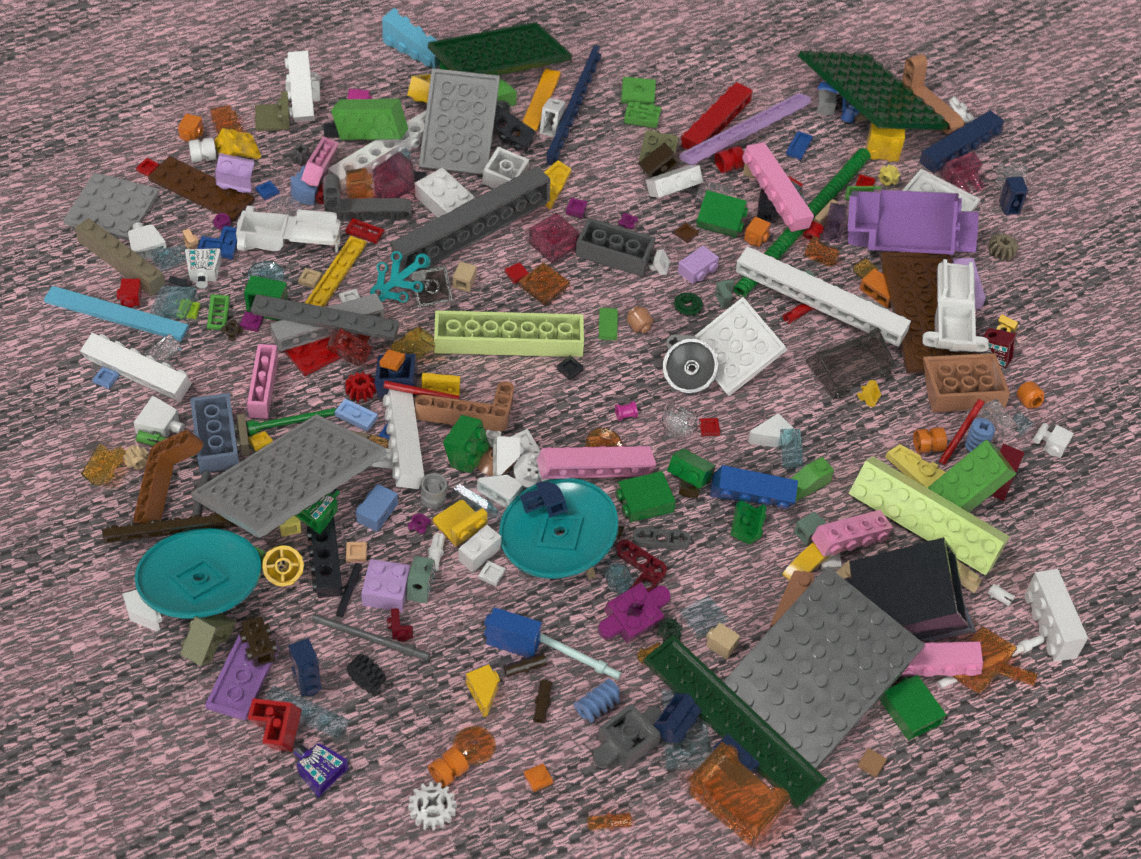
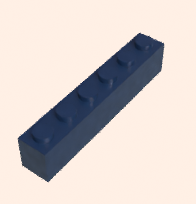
(962, 141)

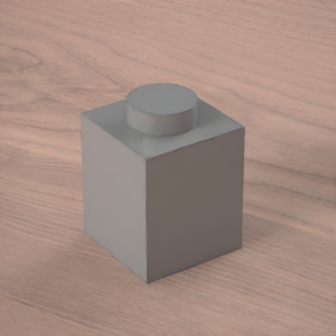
(826, 102)

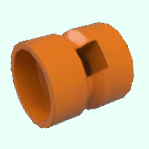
(928, 440)
(451, 765)

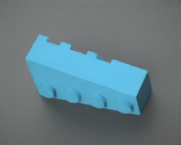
(407, 38)

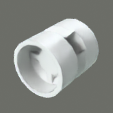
(202, 150)

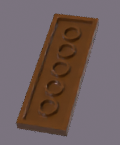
(199, 188)

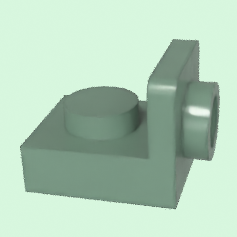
(723, 292)

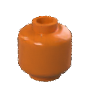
(1030, 395)

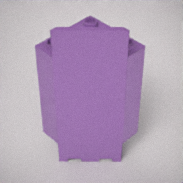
(911, 222)

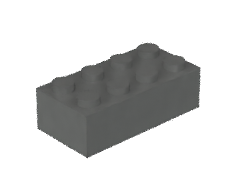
(615, 246)

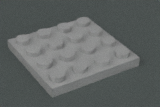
(112, 204)

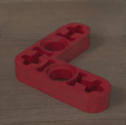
(648, 573)

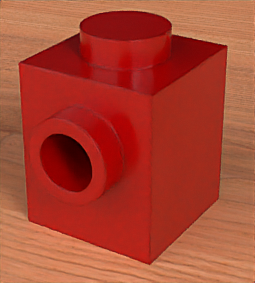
(130, 292)

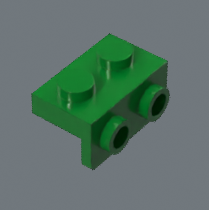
(748, 522)

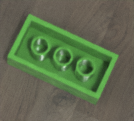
(369, 119)
(974, 477)

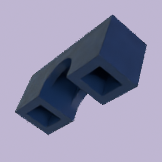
(305, 668)

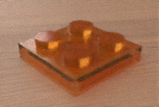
(544, 283)

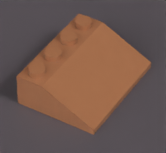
(961, 380)

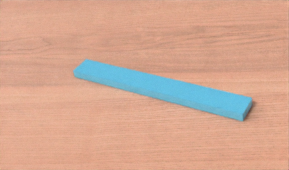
(116, 313)

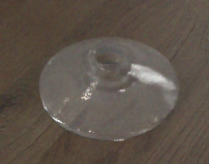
(284, 205)

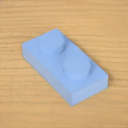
(356, 415)

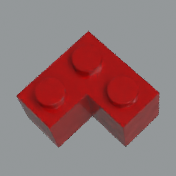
(280, 722)

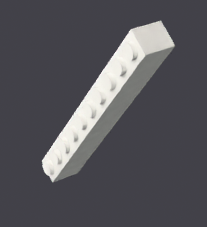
(822, 295)

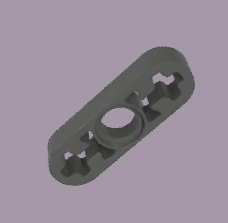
(676, 534)

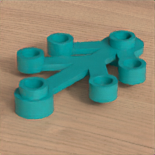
(397, 278)

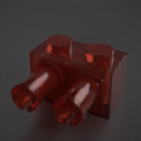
(349, 347)

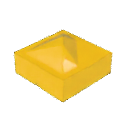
(259, 440)

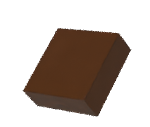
(686, 232)

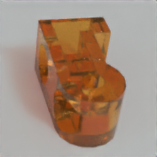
(821, 253)

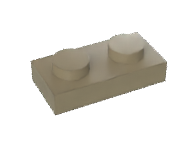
(240, 428)

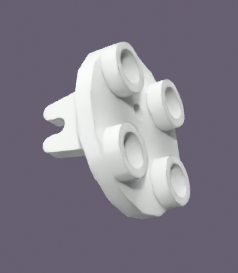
(961, 109)
(521, 472)

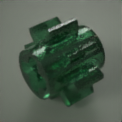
(672, 624)

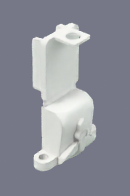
(270, 229)
(955, 310)

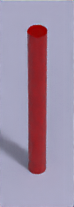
(417, 390)
(961, 432)

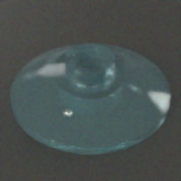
(267, 270)

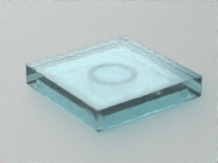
(173, 302)
(476, 499)

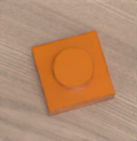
(538, 777)

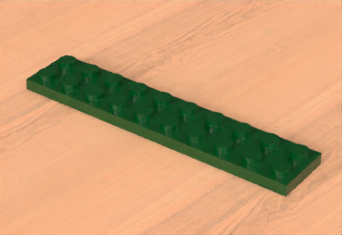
(732, 716)

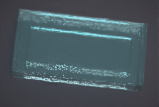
(791, 448)

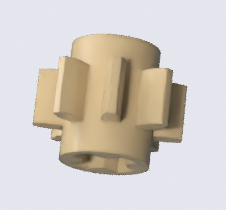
(136, 457)

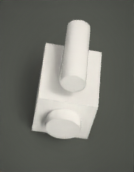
(1056, 441)

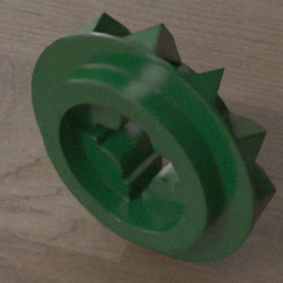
(686, 298)

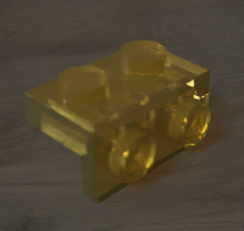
(102, 464)

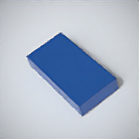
(799, 145)

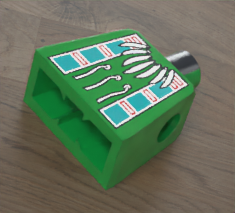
(320, 513)

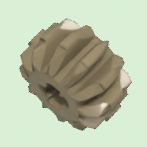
(1003, 246)

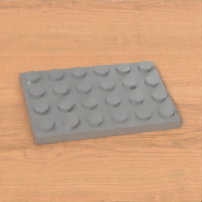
(459, 121)

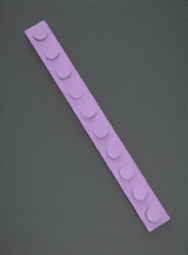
(745, 129)

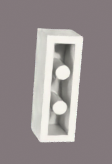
(674, 181)

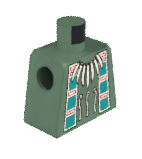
(421, 573)

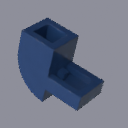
(547, 496)

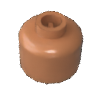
(640, 319)

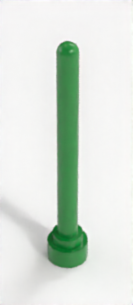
(254, 427)

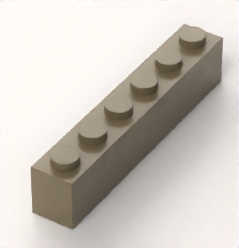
(119, 256)

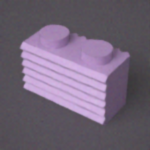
(698, 264)

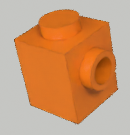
(190, 127)
(757, 232)

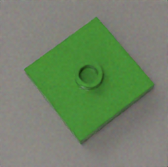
(638, 90)

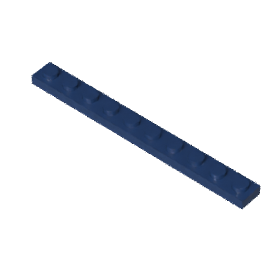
(573, 106)

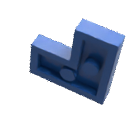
(226, 243)

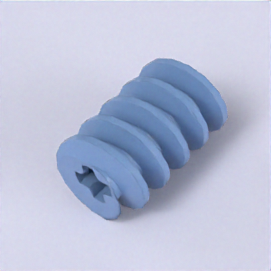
(981, 430)
(597, 700)

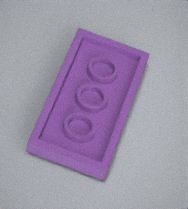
(237, 683)

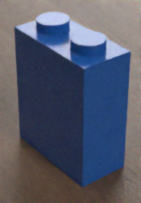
(512, 632)

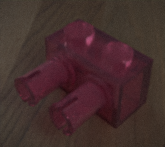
(963, 168)

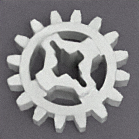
(434, 814)

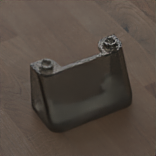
(852, 363)

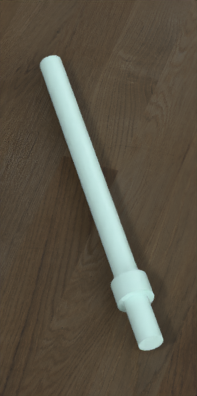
(599, 666)

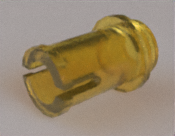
(644, 652)

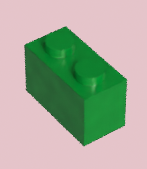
(691, 468)

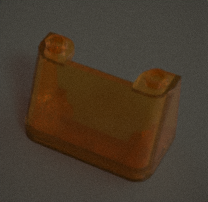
(737, 795)

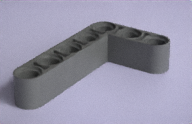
(363, 208)

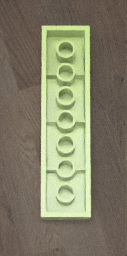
(509, 333)
(928, 514)

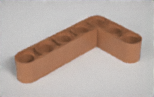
(914, 78)
(448, 410)

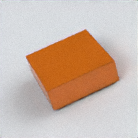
(392, 360)

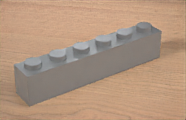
(293, 334)

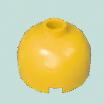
(291, 569)

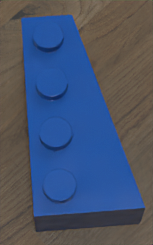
(753, 487)

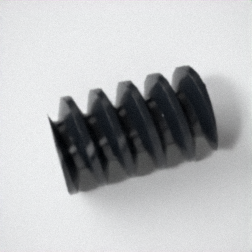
(766, 209)

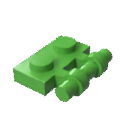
(642, 114)

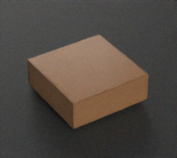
(872, 762)

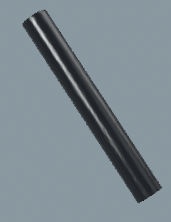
(348, 590)

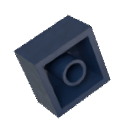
(406, 374)

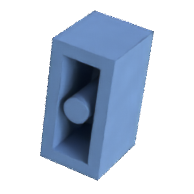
(376, 507)

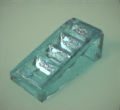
(162, 260)

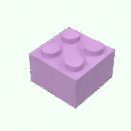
(385, 585)

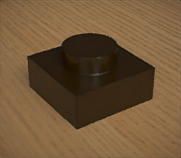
(688, 490)

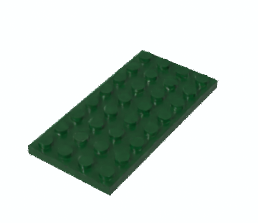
(500, 50)

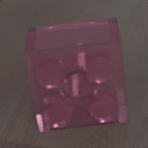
(394, 177)
(553, 237)

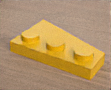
(558, 177)

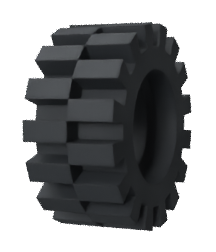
(366, 673)

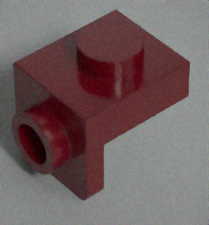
(399, 633)

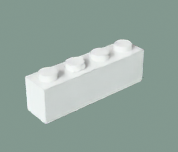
(301, 87)

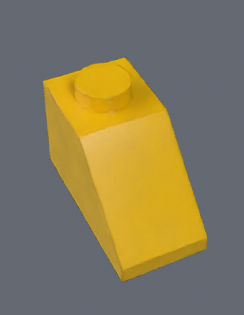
(483, 687)

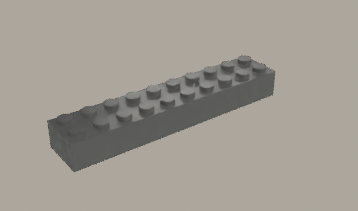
(475, 219)

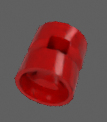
(726, 160)

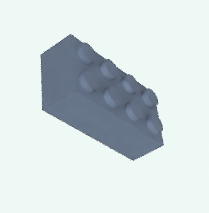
(215, 426)

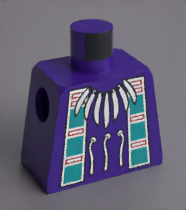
(320, 767)

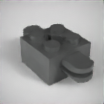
(620, 731)

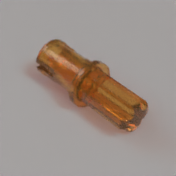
(1019, 674)
(609, 821)

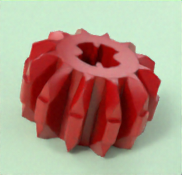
(360, 386)

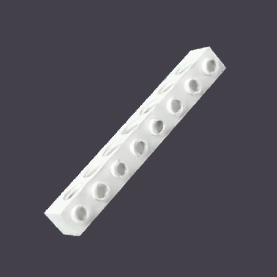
(380, 150)

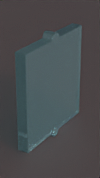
(703, 616)

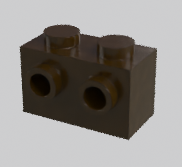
(659, 161)

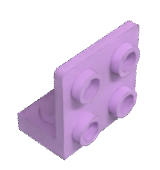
(234, 173)

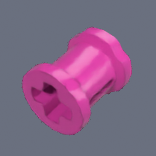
(625, 411)

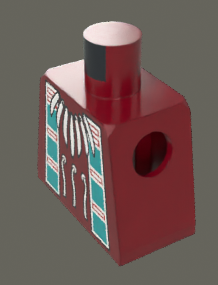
(1000, 343)

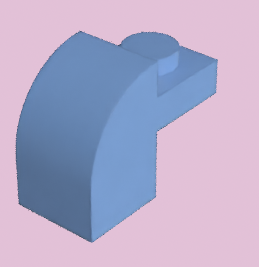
(301, 191)

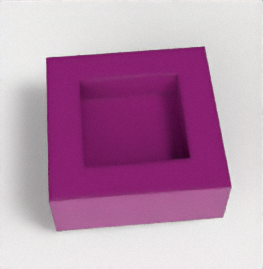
(576, 207)
(251, 321)

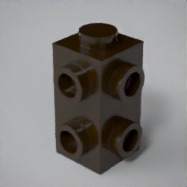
(257, 638)

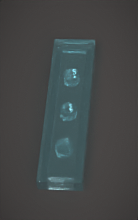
(311, 714)

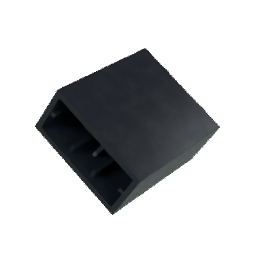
(915, 587)

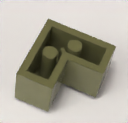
(205, 636)

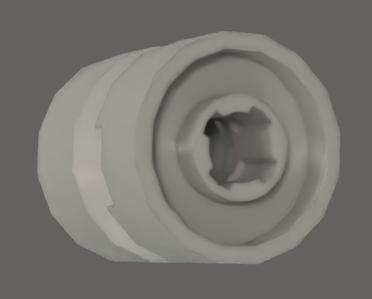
(433, 490)

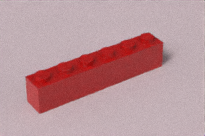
(717, 116)

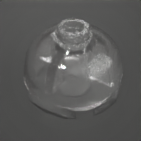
(679, 422)

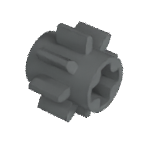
(300, 155)

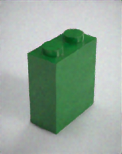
(722, 214)
(645, 496)
(912, 707)

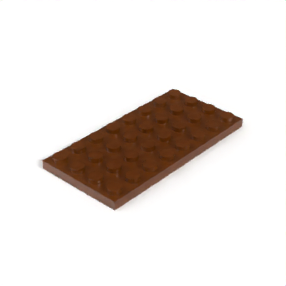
(913, 294)

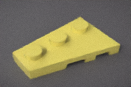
(913, 466)

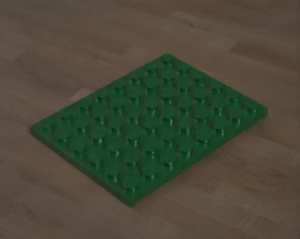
(873, 90)

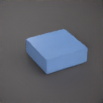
(106, 377)

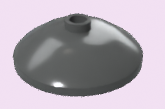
(688, 354)

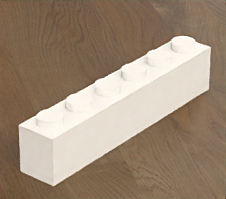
(136, 366)
(403, 439)

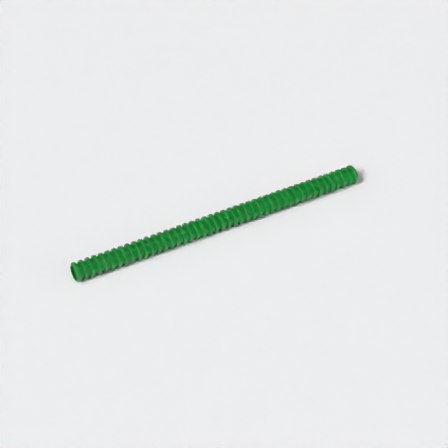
(828, 193)

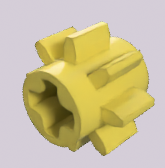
(889, 175)

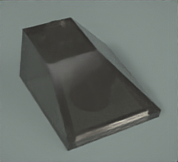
(436, 286)

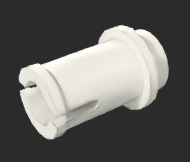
(999, 594)

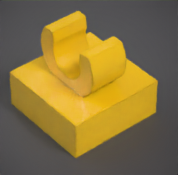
(1007, 323)
(870, 393)

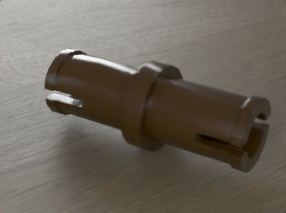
(525, 665)
(542, 701)

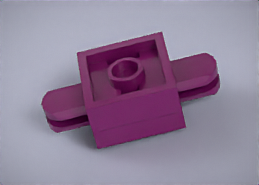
(633, 612)

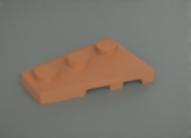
(797, 585)

